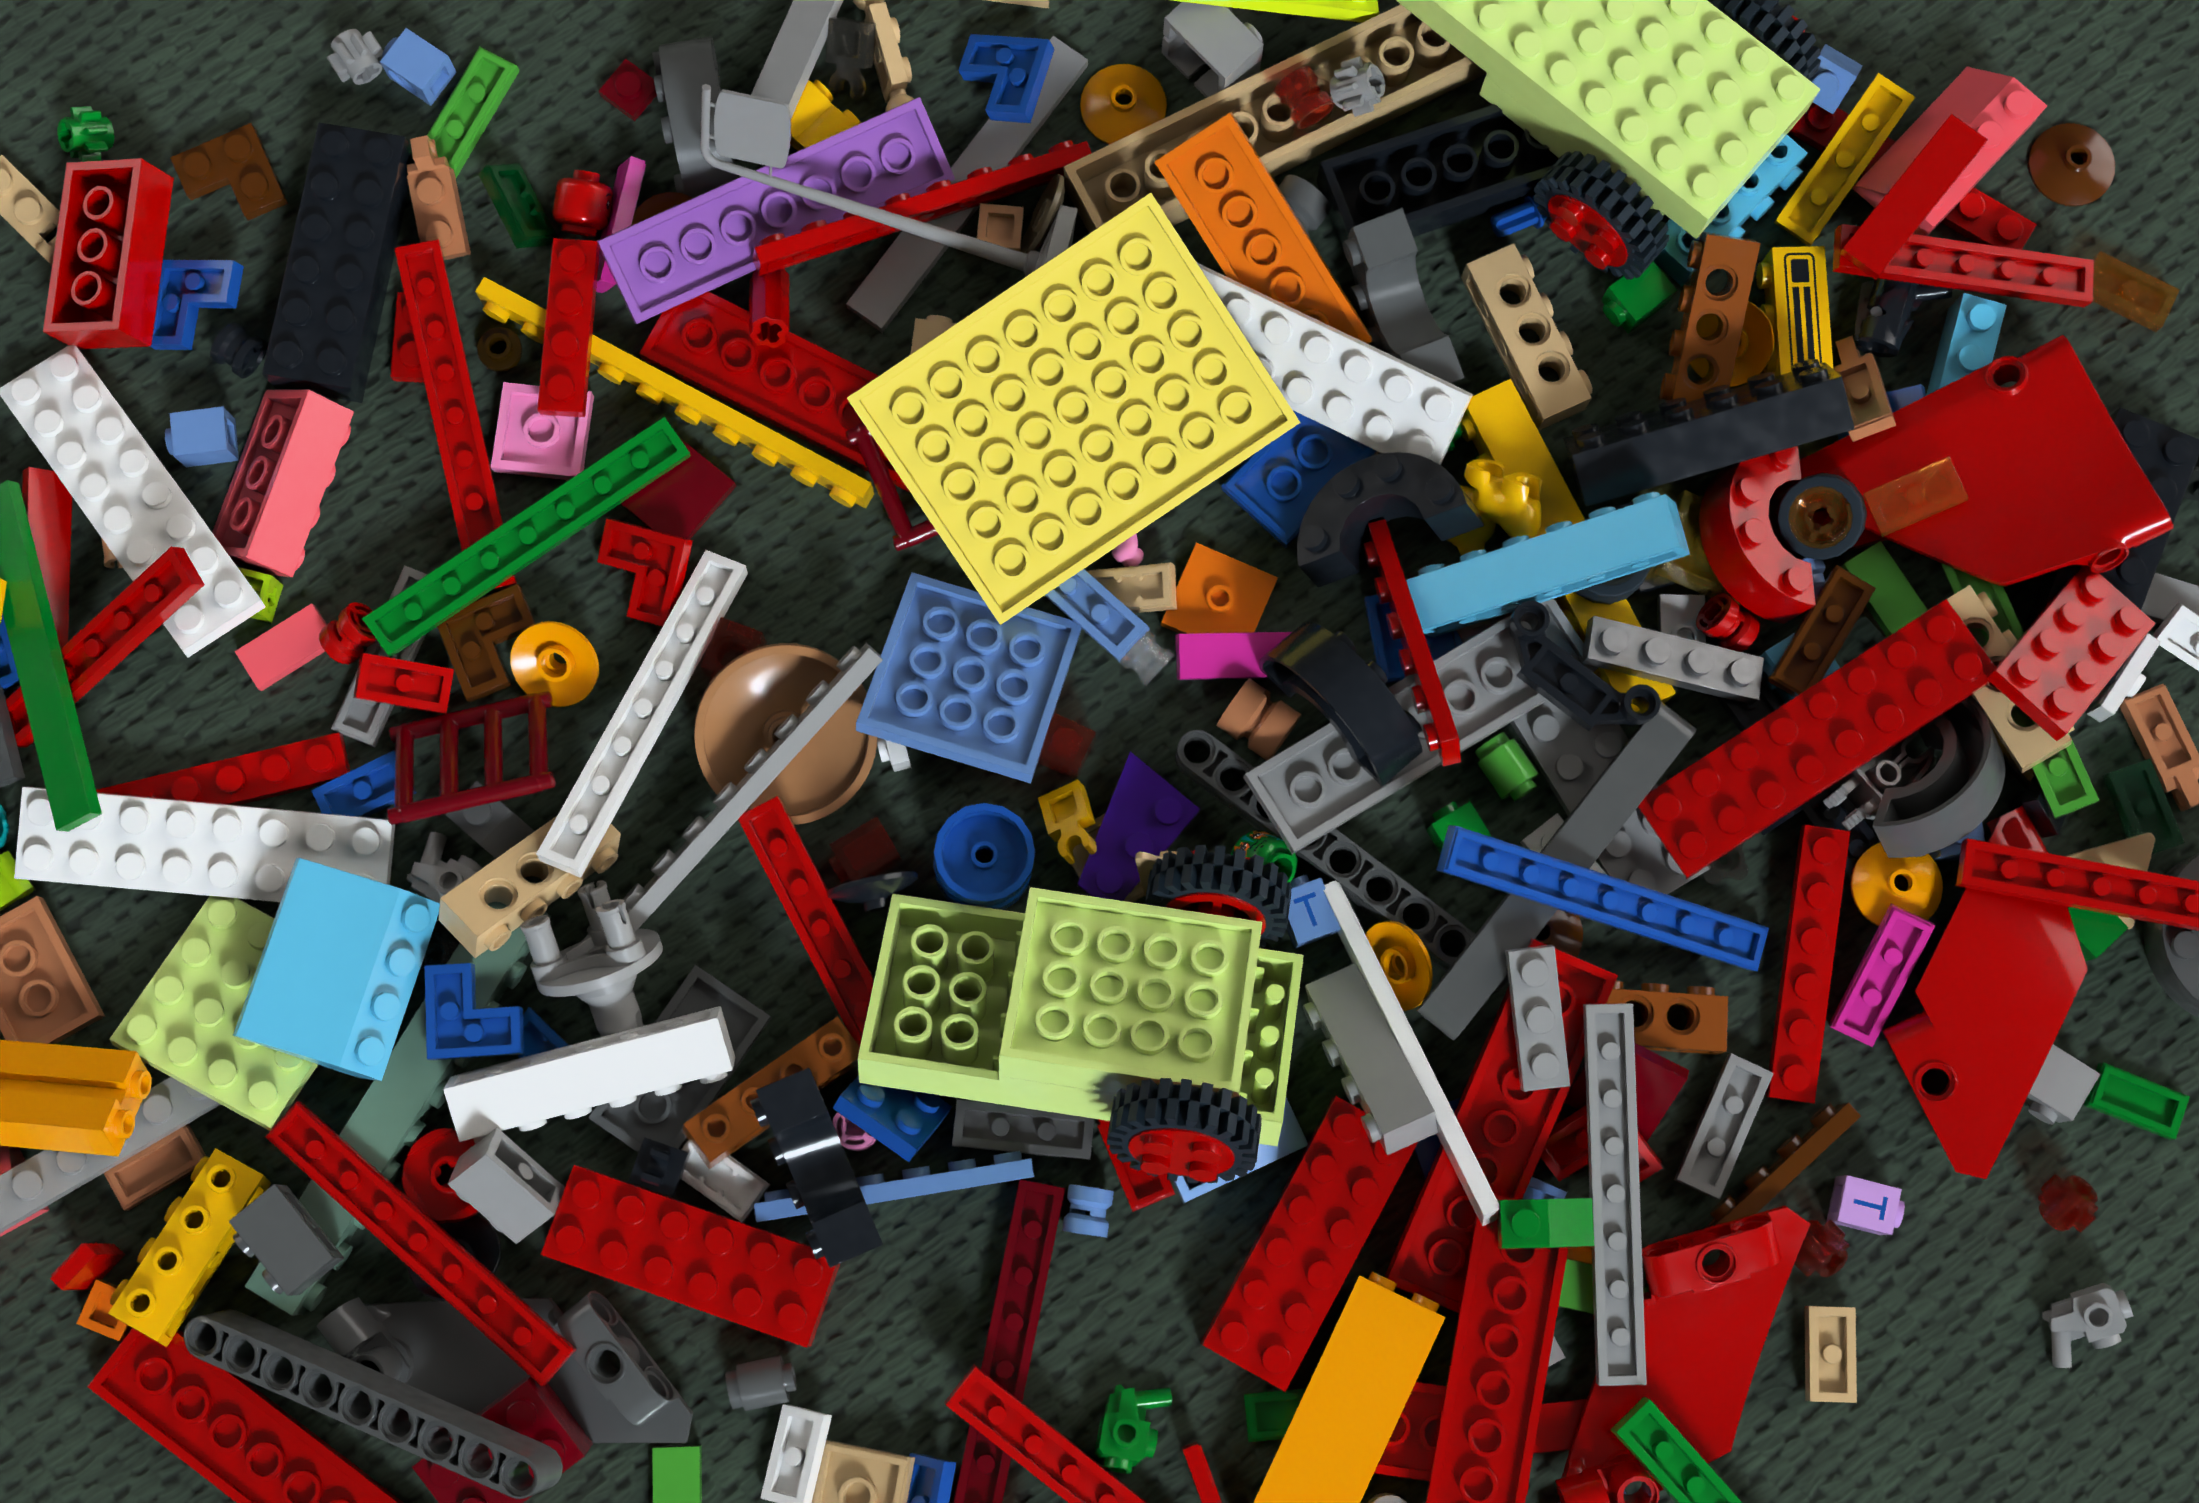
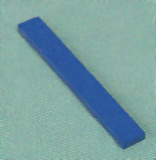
(1601, 898)

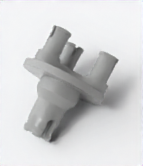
(599, 967)

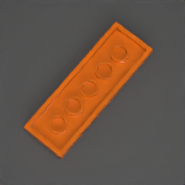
(1253, 225)

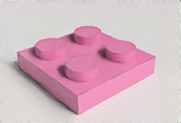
(535, 442)

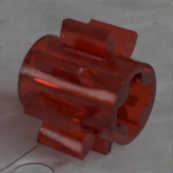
(2068, 1203)
(1822, 1249)

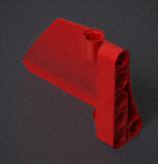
(2038, 468)

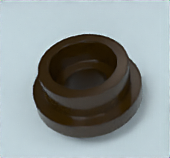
(505, 360)

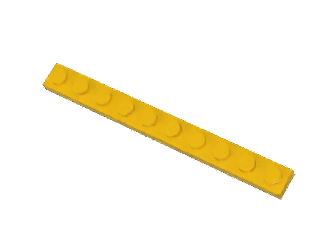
(689, 403)

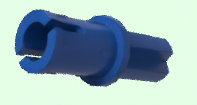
(1517, 218)

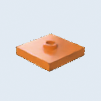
(1219, 595)

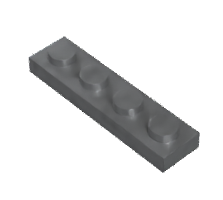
(1672, 660)

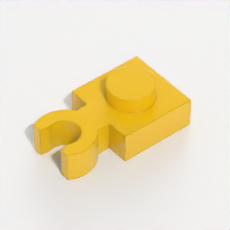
(1066, 816)

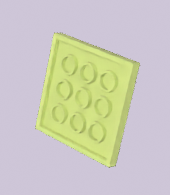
(193, 1006)

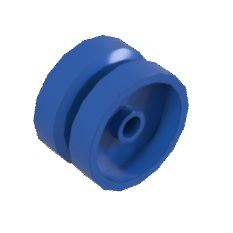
(962, 843)

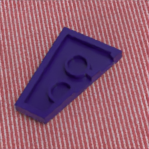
(1141, 817)

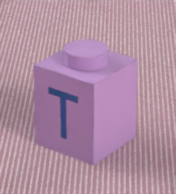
(1865, 1205)

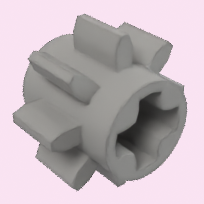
(356, 56)
(1357, 86)

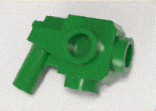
(1123, 1433)

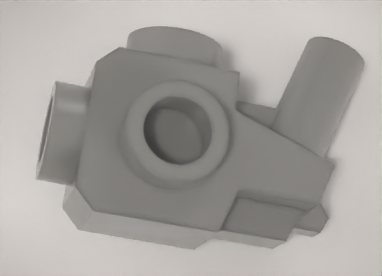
(436, 878)
(2088, 1313)

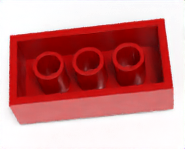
(108, 254)

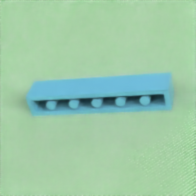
(1548, 565)

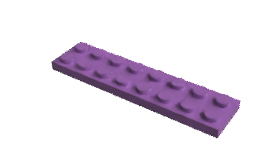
(715, 233)

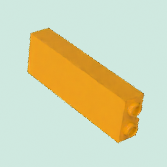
(69, 1097)
(1353, 1396)

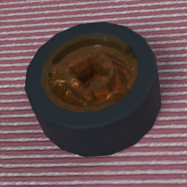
(1844, 507)

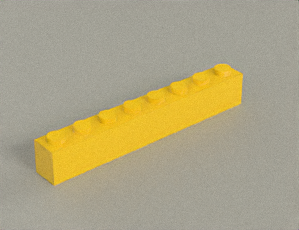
(1506, 434)

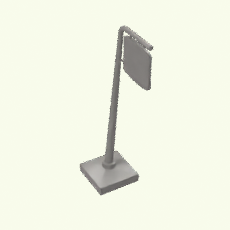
(760, 133)

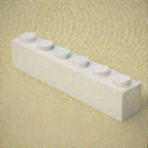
(591, 1074)

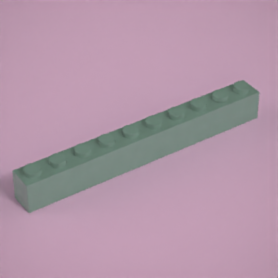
(395, 1110)

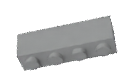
(1371, 1060)

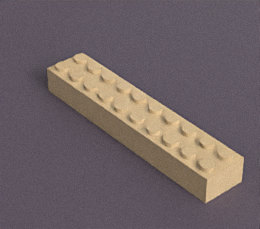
(1415, 68)

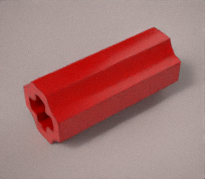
(769, 308)

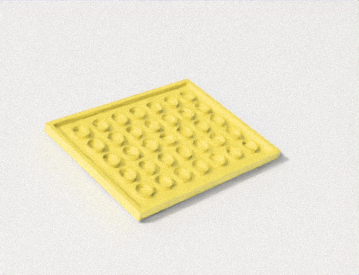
(1074, 409)

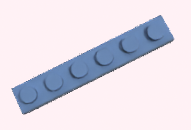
(914, 1183)

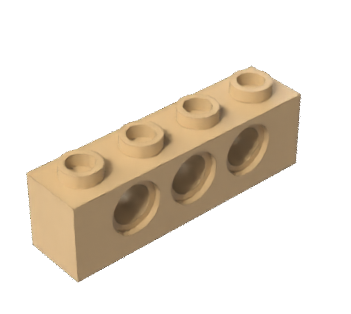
(1544, 400)
(2024, 744)
(481, 927)

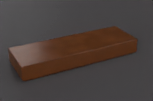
(1821, 632)

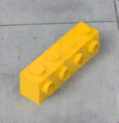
(188, 1248)

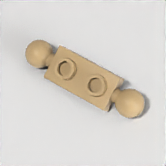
(892, 69)

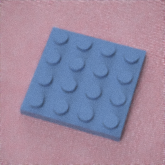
(965, 682)

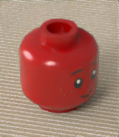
(582, 203)

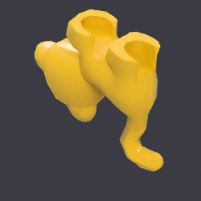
(1500, 499)

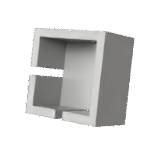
(1213, 37)

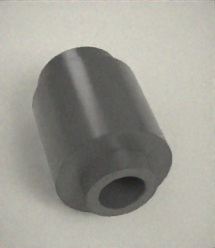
(761, 1383)

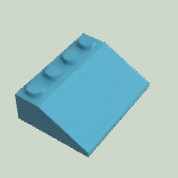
(338, 970)

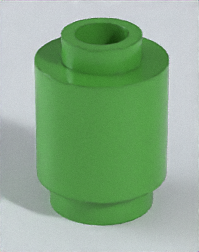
(1507, 767)

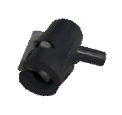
(1886, 312)

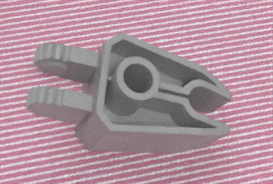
(1868, 783)

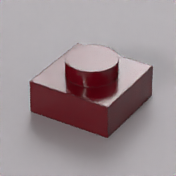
(629, 90)

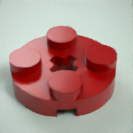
(423, 1169)

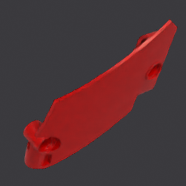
(1990, 1010)
(1699, 1349)

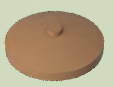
(748, 706)

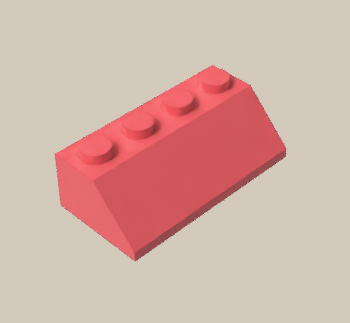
(1982, 99)
(282, 480)

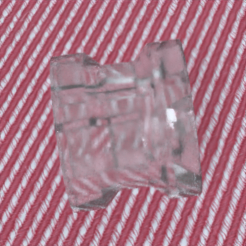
(1147, 658)

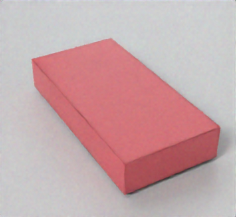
(283, 647)

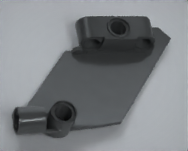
(453, 1360)

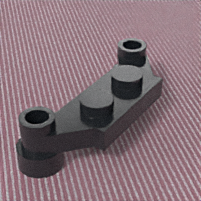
(1569, 682)

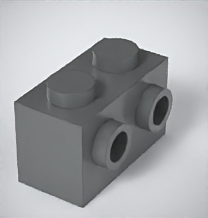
(284, 1241)

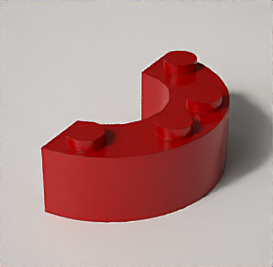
(1742, 542)

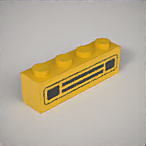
(1796, 306)

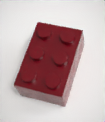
(524, 1409)

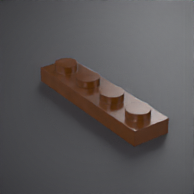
(1795, 1155)

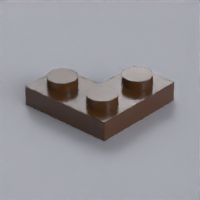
(233, 160)
(473, 638)

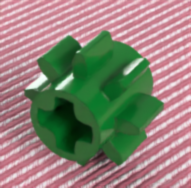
(85, 134)

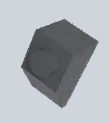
(492, 826)

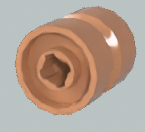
(1258, 719)

